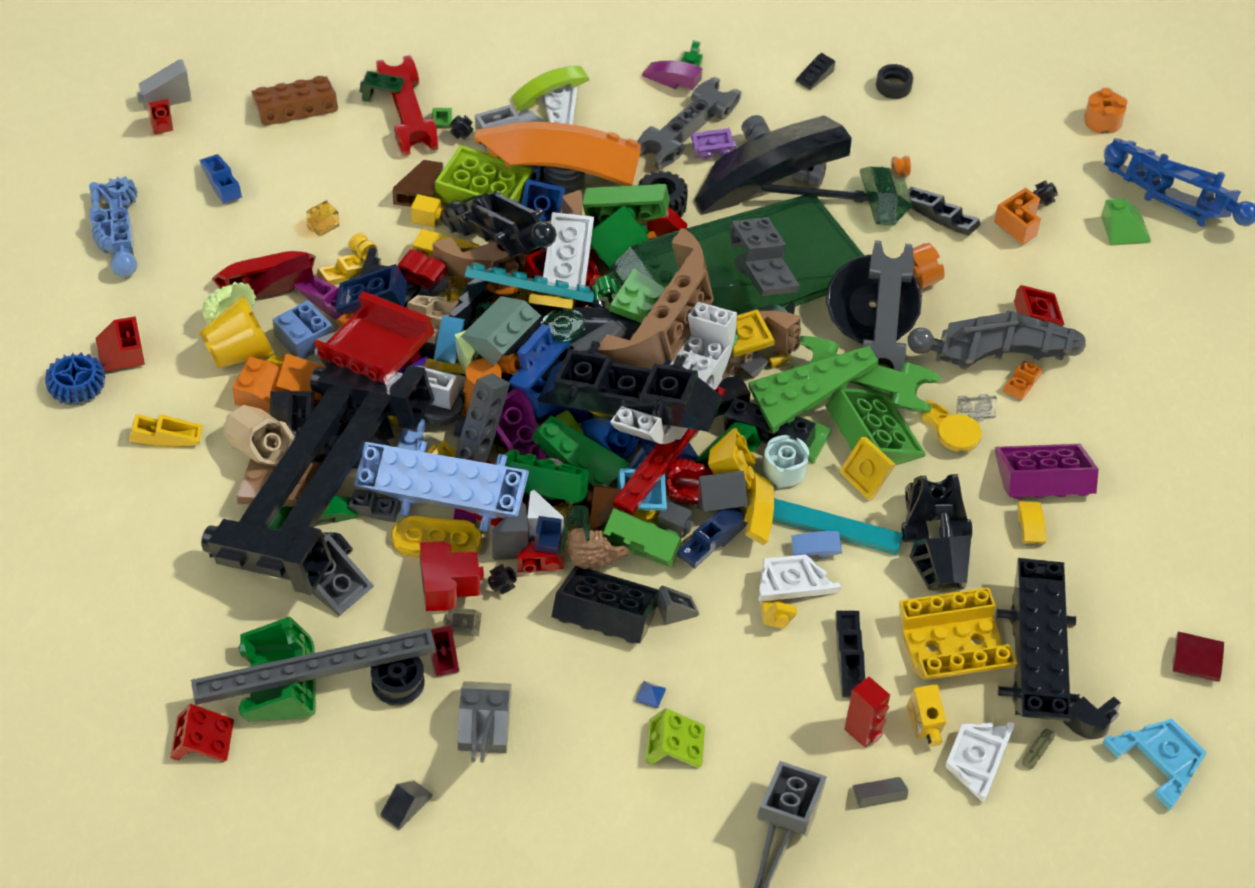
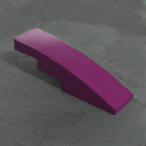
(321, 295)

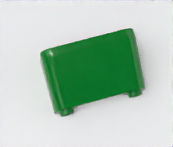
(270, 644)

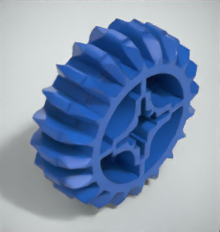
(75, 378)

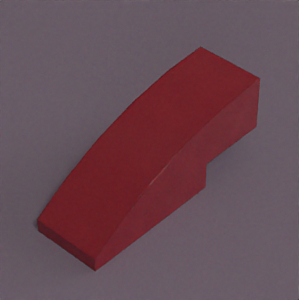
(282, 277)

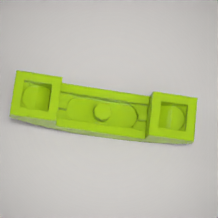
(548, 82)

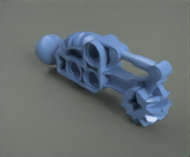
(113, 226)

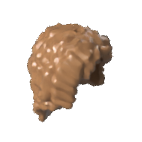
(592, 553)

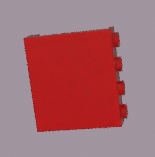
(377, 338)

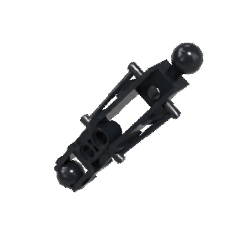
(500, 220)

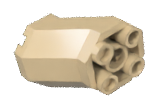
(257, 434)

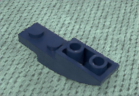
(711, 534)

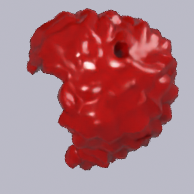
(683, 480)

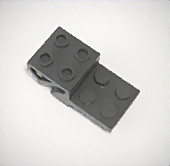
(763, 256)

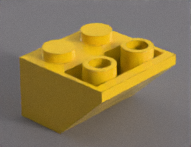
(732, 456)

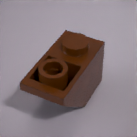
(600, 504)

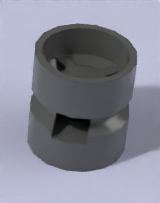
(754, 127)
(813, 175)

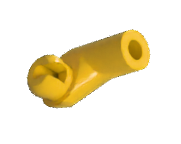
(777, 360)

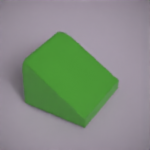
(442, 117)

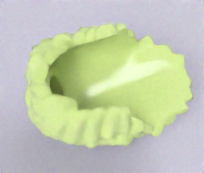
(224, 297)

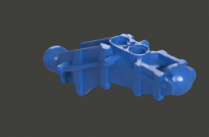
(1161, 168)

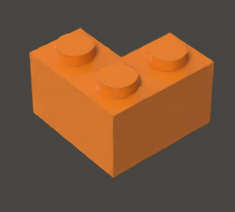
(1019, 216)

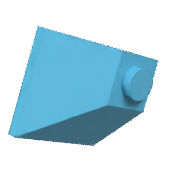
(657, 497)

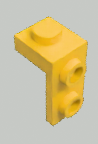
(777, 613)

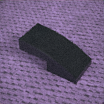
(437, 287)

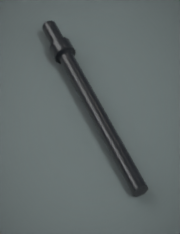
(857, 196)

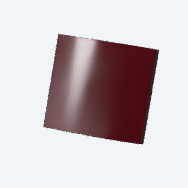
(1198, 656)

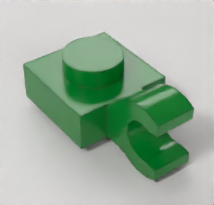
(693, 57)

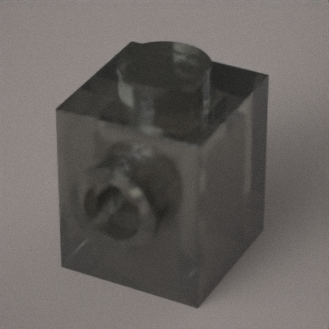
(463, 621)

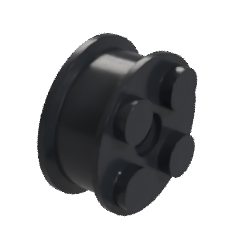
(398, 681)

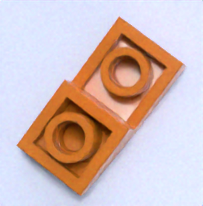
(1023, 380)

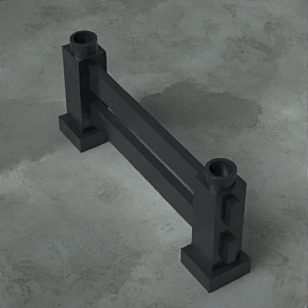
(297, 548)

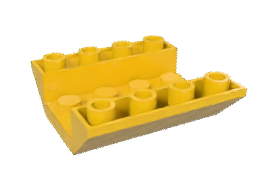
(949, 625)

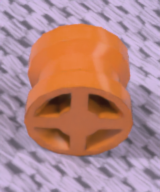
(901, 165)

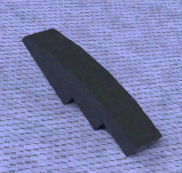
(948, 215)
(476, 293)
(849, 650)

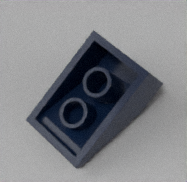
(384, 283)

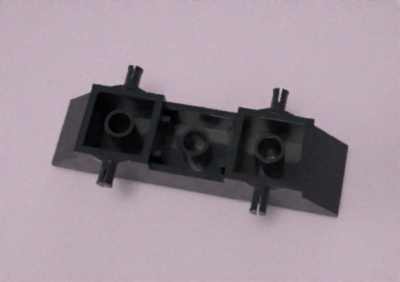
(598, 385)
(1041, 641)

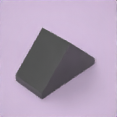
(675, 605)

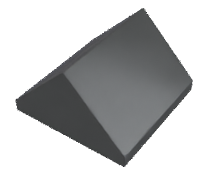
(722, 491)
(510, 536)

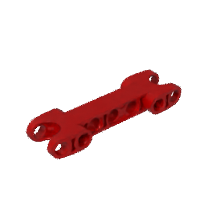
(413, 126)

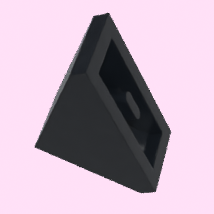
(404, 803)

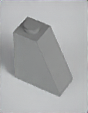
(168, 84)

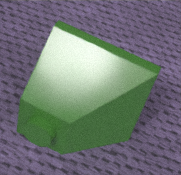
(1124, 223)

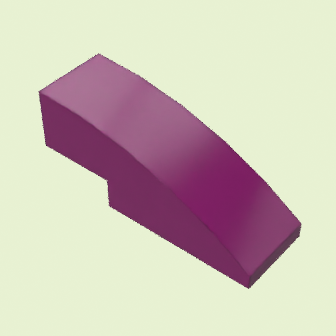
(674, 74)

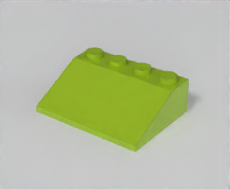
(478, 173)

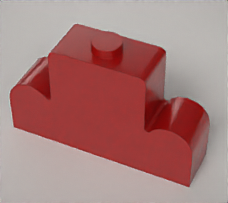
(448, 575)

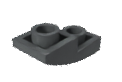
(369, 505)

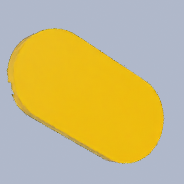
(413, 529)

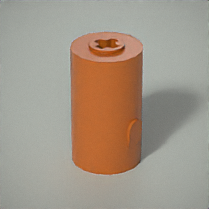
(474, 371)

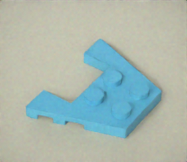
(1168, 749)

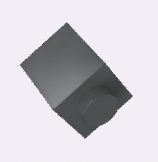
(675, 519)

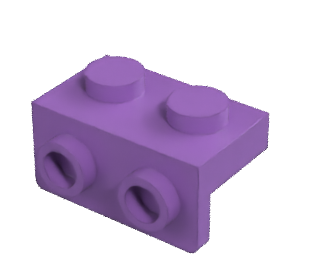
(712, 143)

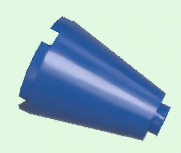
(604, 433)

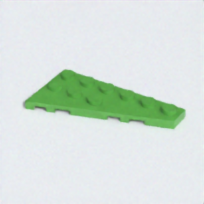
(804, 387)

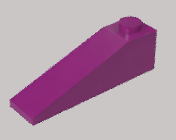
(518, 425)

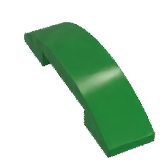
(337, 509)

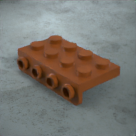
(295, 100)

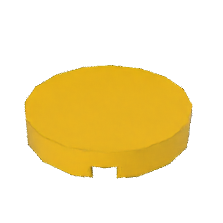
(959, 432)

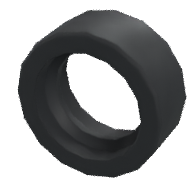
(891, 90)

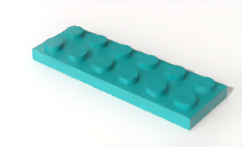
(520, 280)

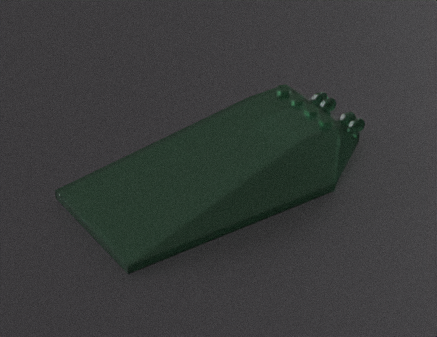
(812, 252)

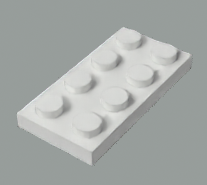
(569, 254)

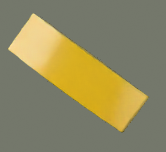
(164, 431)

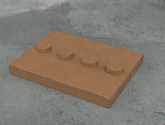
(258, 473)

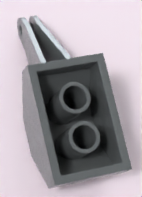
(484, 718)
(791, 805)

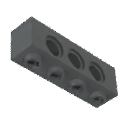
(482, 418)

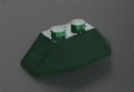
(886, 194)

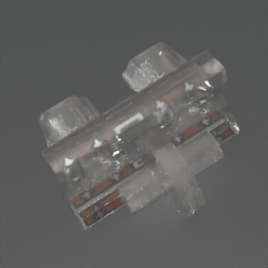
(977, 407)

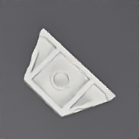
(793, 578)
(978, 755)

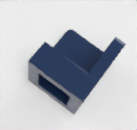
(548, 534)

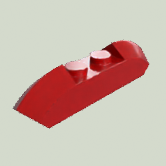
(250, 269)

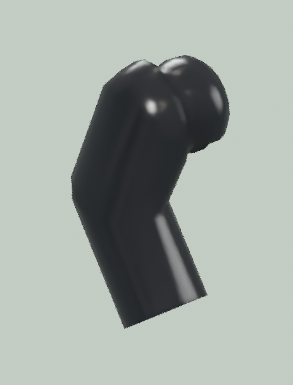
(341, 541)

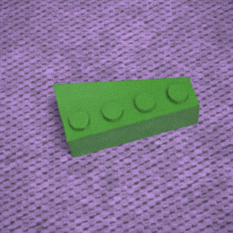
(645, 200)

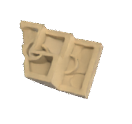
(434, 308)

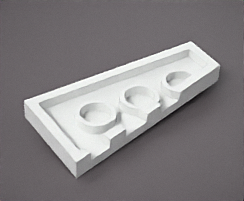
(561, 104)

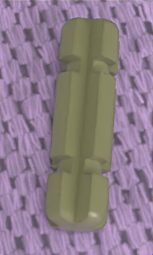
(1038, 748)

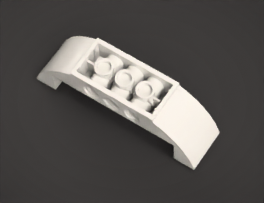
(704, 351)

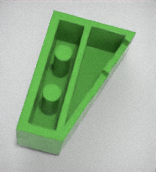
(642, 538)

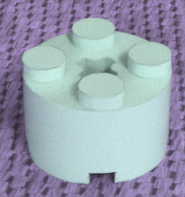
(785, 461)

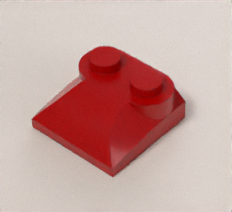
(1038, 305)

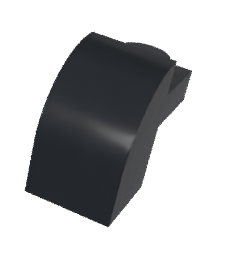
(1092, 722)

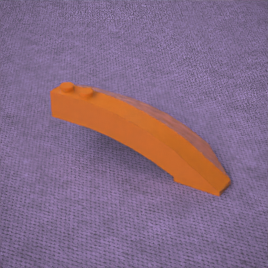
(563, 147)

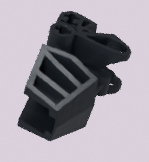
(941, 558)

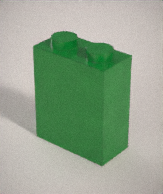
(617, 235)

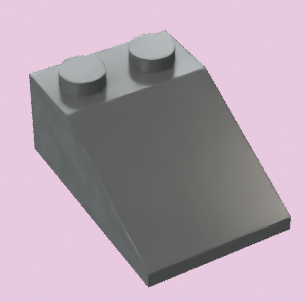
(342, 582)

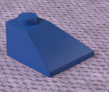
(543, 196)

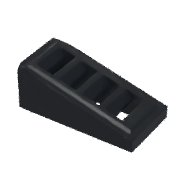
(822, 62)

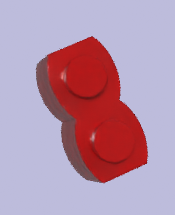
(421, 269)

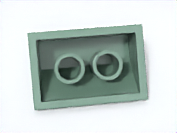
(500, 328)

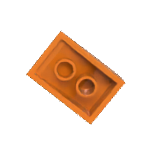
(255, 384)

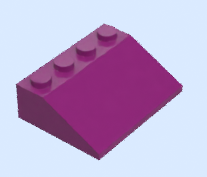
(1046, 470)

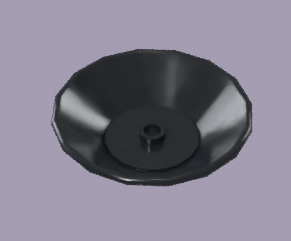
(850, 297)

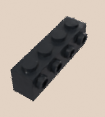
(750, 414)

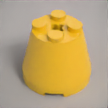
(235, 336)

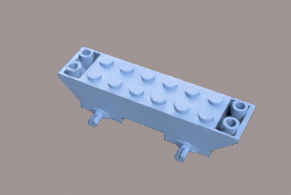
(442, 481)

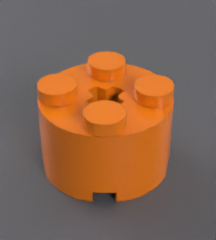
(1105, 111)
(925, 265)

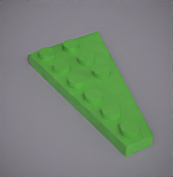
(638, 297)

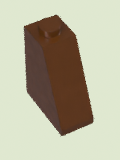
(418, 181)

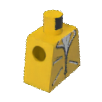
(927, 713)

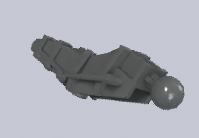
(997, 334)

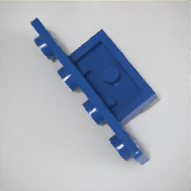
(536, 357)

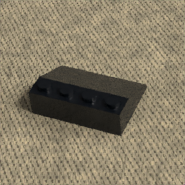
(606, 604)

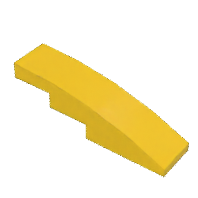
(759, 509)

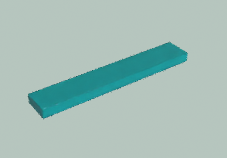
(849, 529)

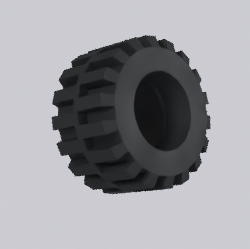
(676, 189)

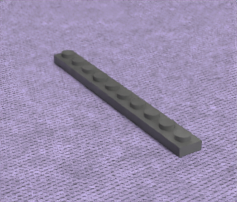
(312, 666)

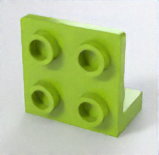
(675, 736)

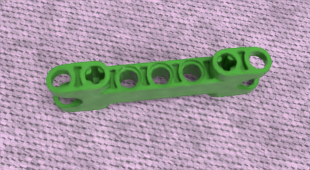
(900, 384)

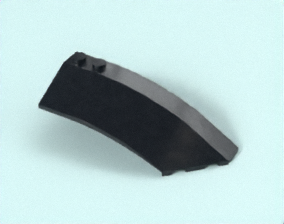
(771, 159)

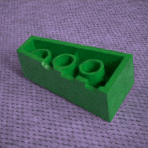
(577, 450)
(550, 480)

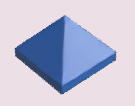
(650, 694)

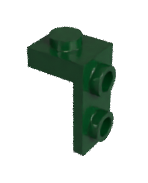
(381, 82)

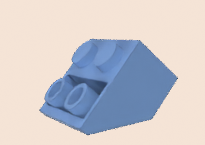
(300, 328)

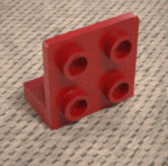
(202, 733)

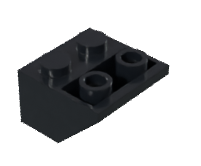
(292, 408)

